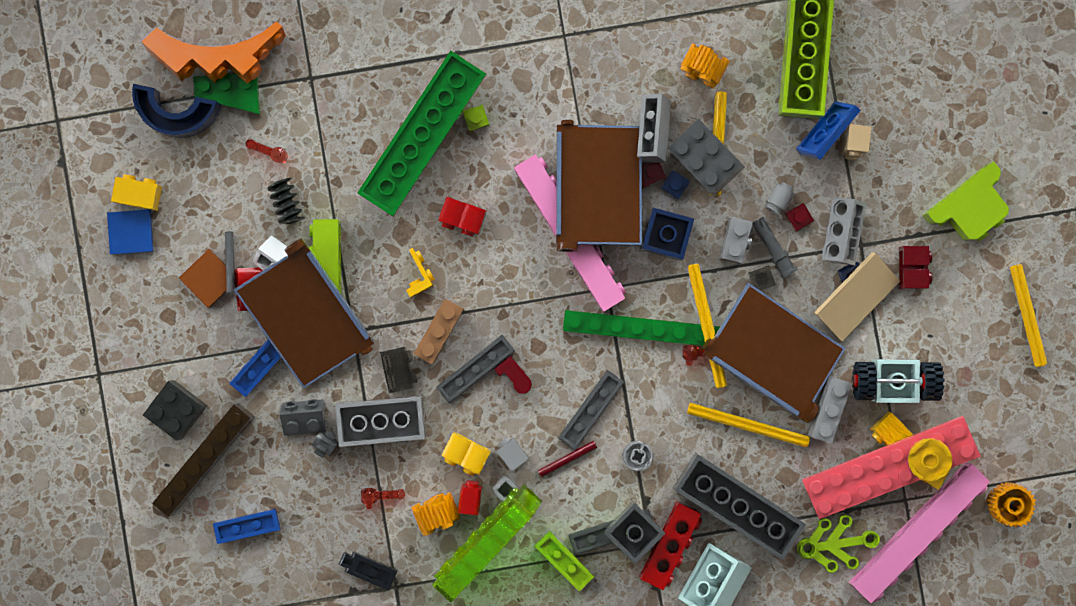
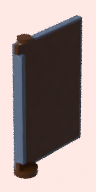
(597, 186)
(304, 315)
(774, 352)

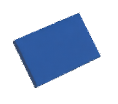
(828, 130)

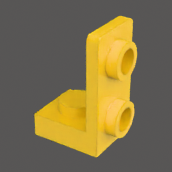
(419, 286)

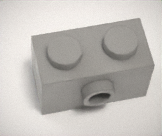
(736, 240)

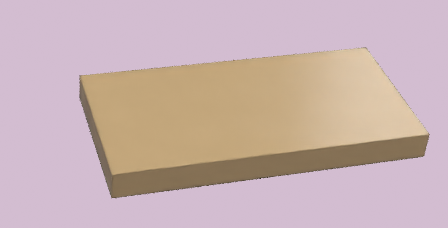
(857, 296)

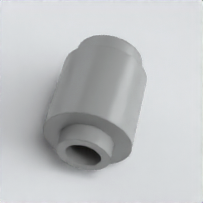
(780, 198)

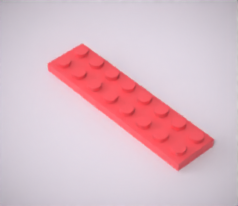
(883, 469)

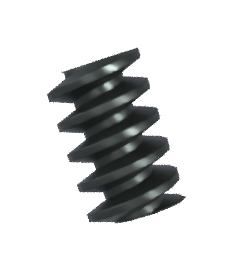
(284, 202)

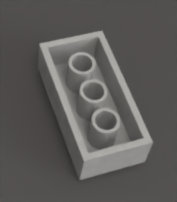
(380, 421)

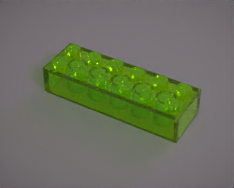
(486, 542)

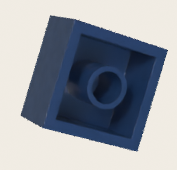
(667, 234)

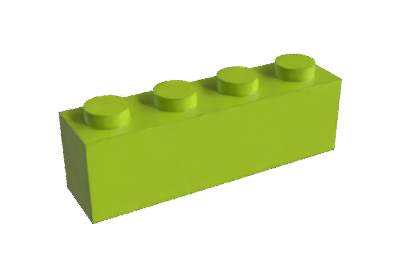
(327, 247)

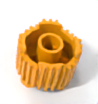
(704, 64)
(1022, 507)
(436, 513)

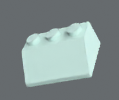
(715, 579)

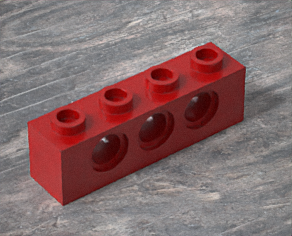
(664, 578)

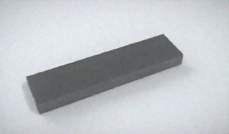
(475, 368)
(591, 409)
(592, 537)

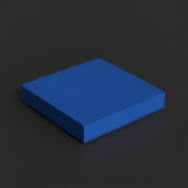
(130, 232)

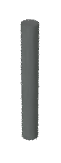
(230, 267)

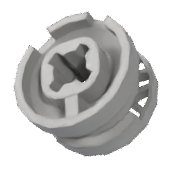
(637, 455)

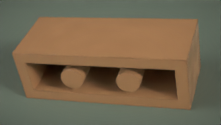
(439, 331)

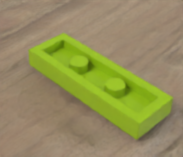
(564, 561)

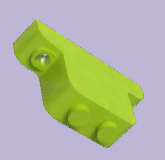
(972, 206)

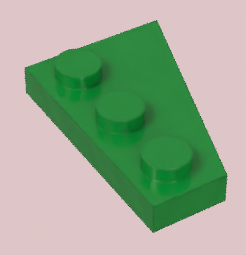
(229, 91)

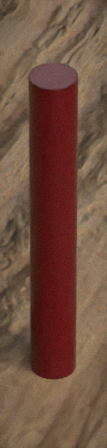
(567, 459)

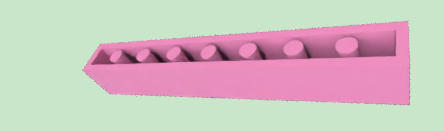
(587, 258)
(919, 532)

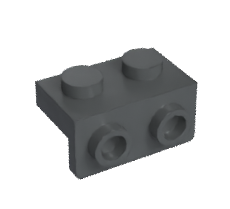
(303, 417)

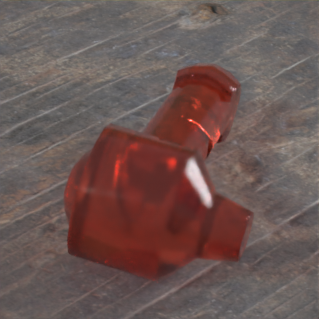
(277, 154)
(691, 353)
(370, 496)

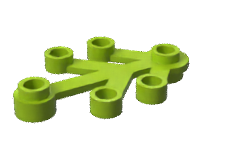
(834, 544)

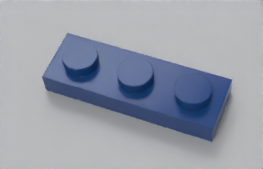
(255, 368)
(246, 526)

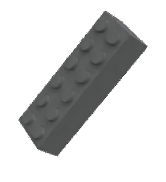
(739, 506)

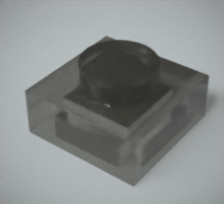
(762, 278)

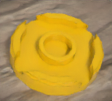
(930, 459)

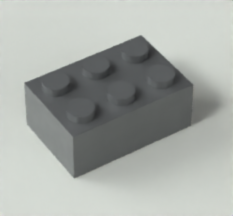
(706, 157)

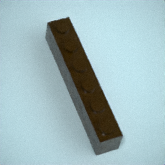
(203, 459)

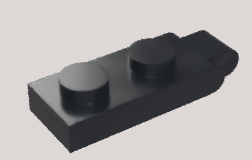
(368, 569)

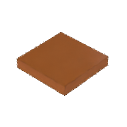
(206, 278)

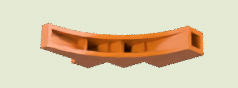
(214, 62)

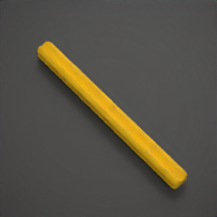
(705, 319)
(749, 425)

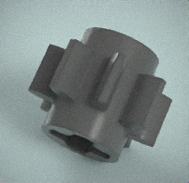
(325, 444)

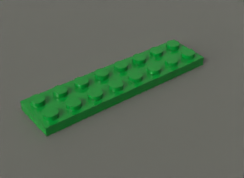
(421, 133)

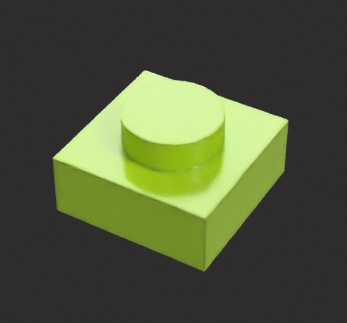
(476, 118)

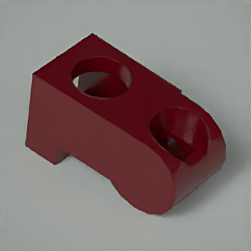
(520, 380)

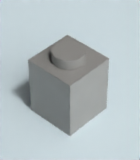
(511, 453)

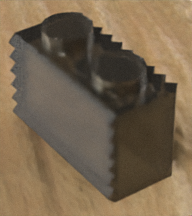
(398, 369)

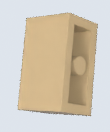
(855, 141)

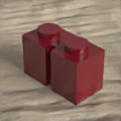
(914, 267)

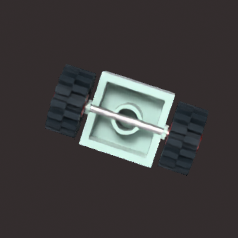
(898, 381)

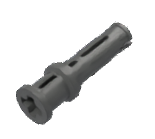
(779, 256)

